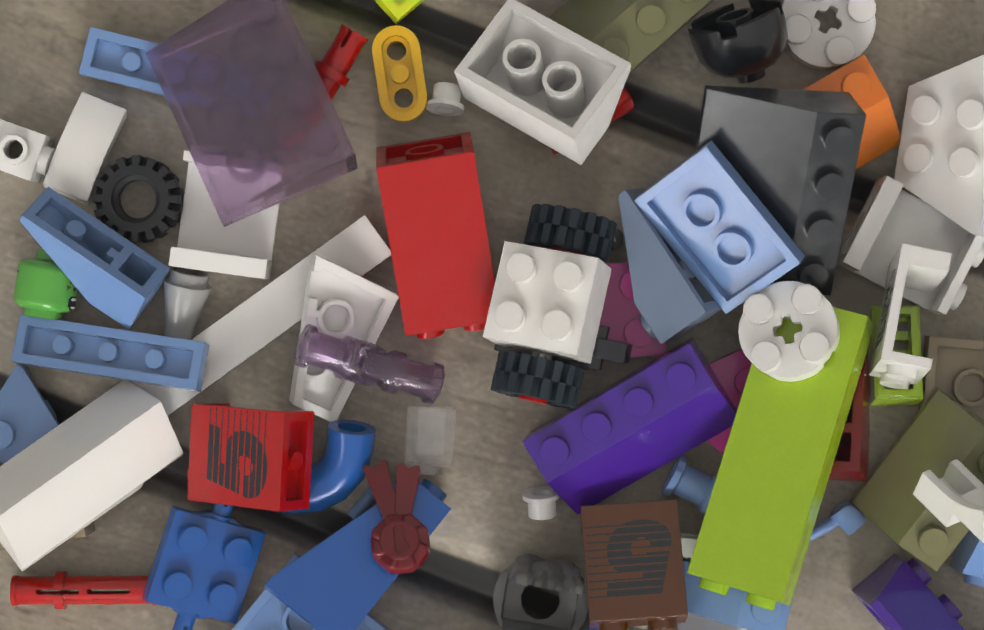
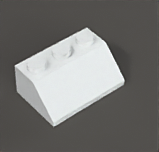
(543, 80)

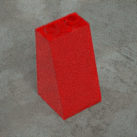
(436, 234)

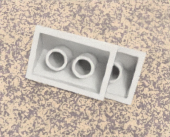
(82, 470)

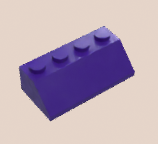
(631, 427)
(902, 601)

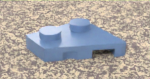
(22, 414)

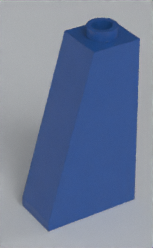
(339, 578)

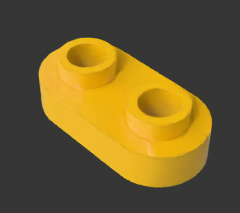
(400, 74)

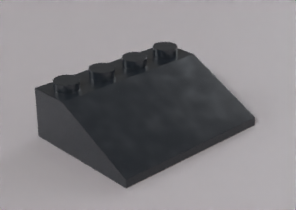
(798, 160)

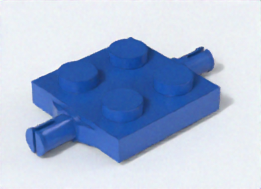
(203, 565)

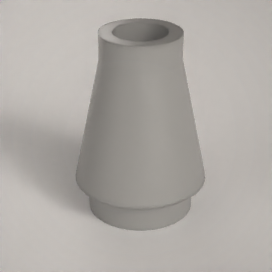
(184, 300)

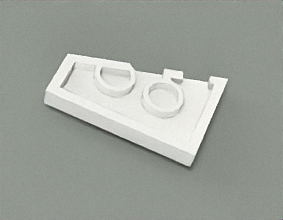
(339, 306)

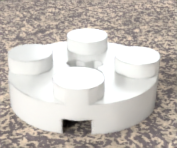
(836, 45)
(812, 346)

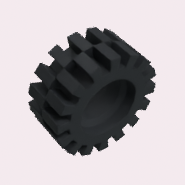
(167, 198)

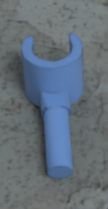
(363, 503)
(843, 515)

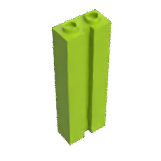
(778, 472)

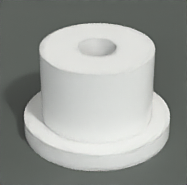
(445, 100)
(541, 502)

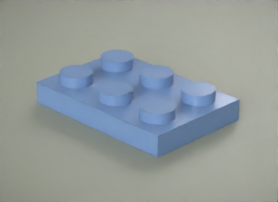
(719, 227)

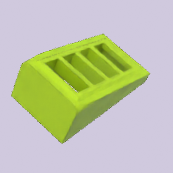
(898, 397)

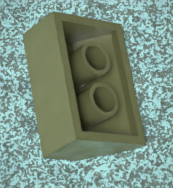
(628, 26)
(933, 438)

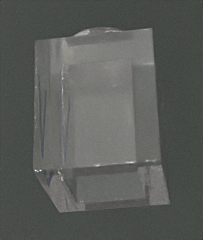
(430, 438)

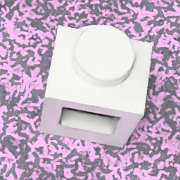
(35, 155)

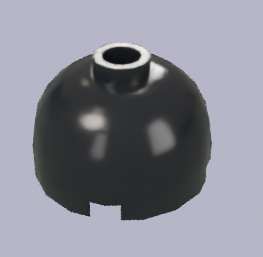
(740, 40)

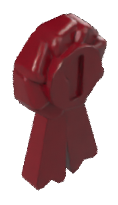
(400, 539)

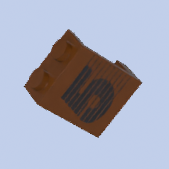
(634, 565)

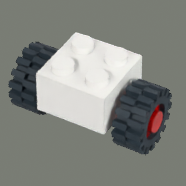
(550, 304)

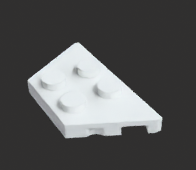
(944, 144)

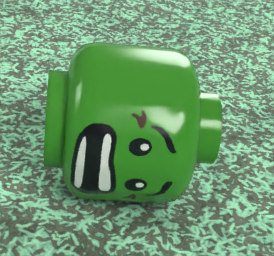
(43, 288)

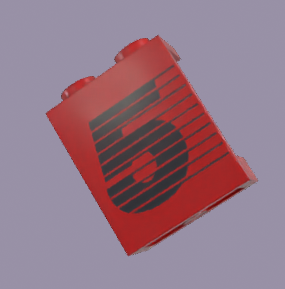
(250, 457)

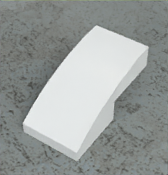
(84, 147)

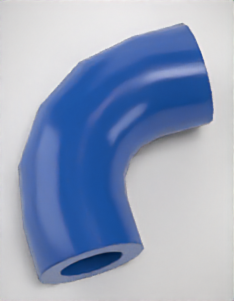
(341, 466)

